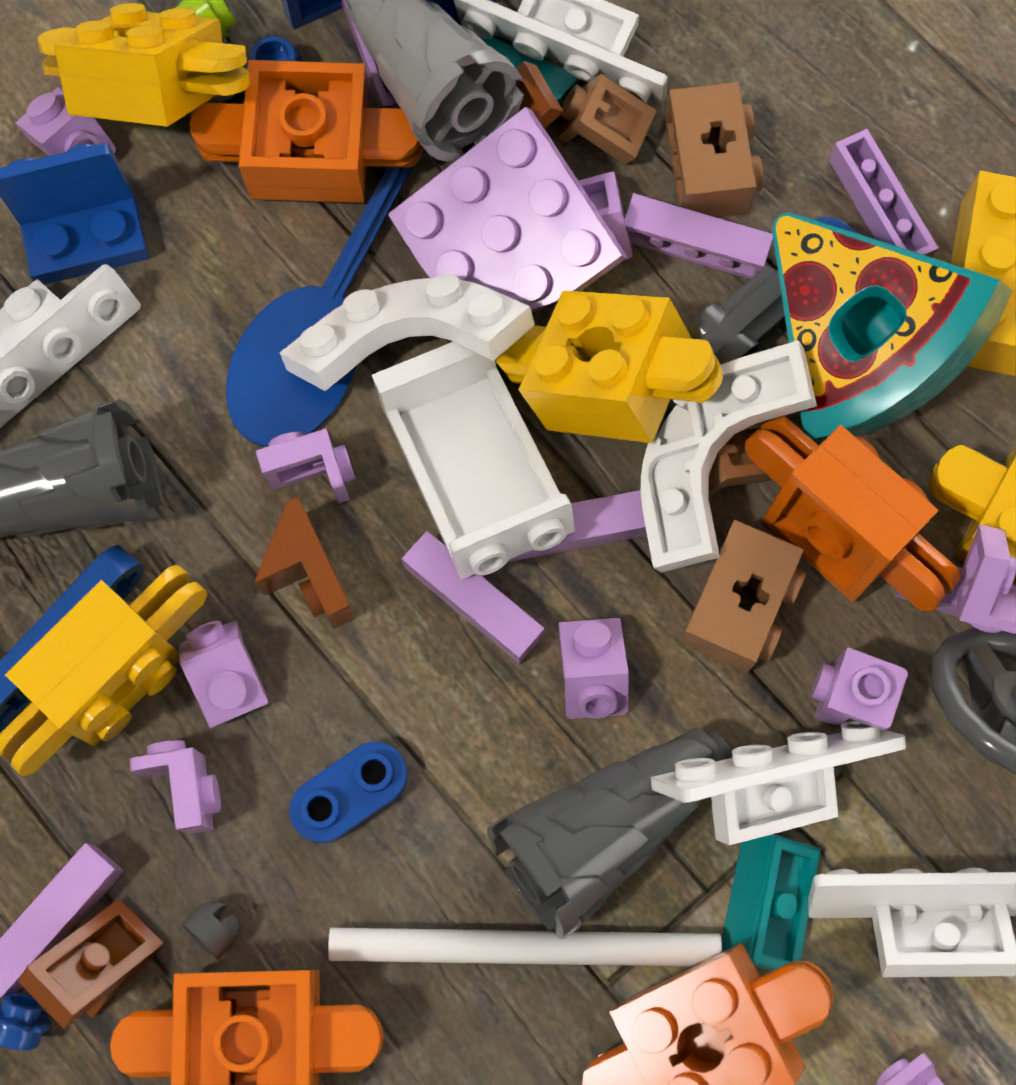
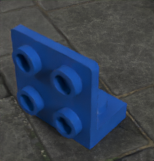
(74, 212)

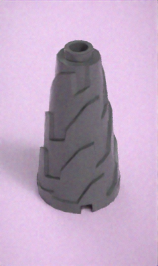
(79, 476)
(596, 832)

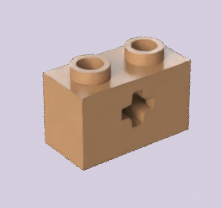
(707, 123)
(751, 562)

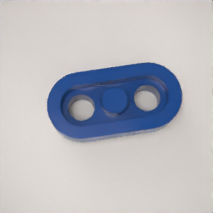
(350, 795)

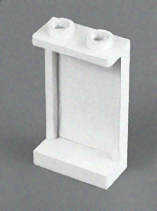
(472, 458)

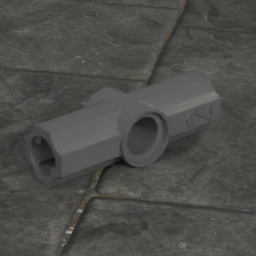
(742, 320)

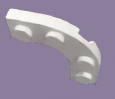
(411, 308)
(685, 448)

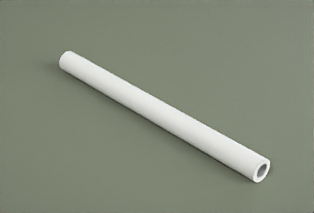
(522, 947)

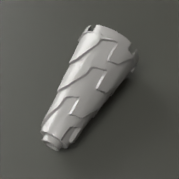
(438, 73)

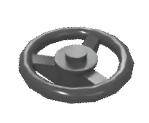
(992, 718)

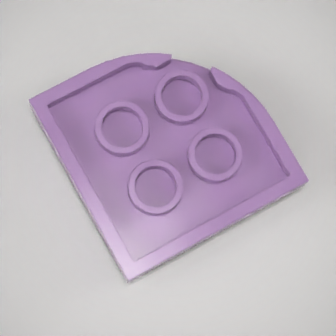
(510, 219)

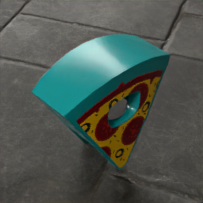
(877, 322)

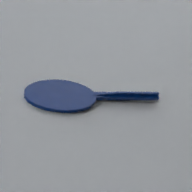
(259, 389)

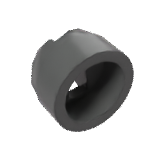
(209, 931)

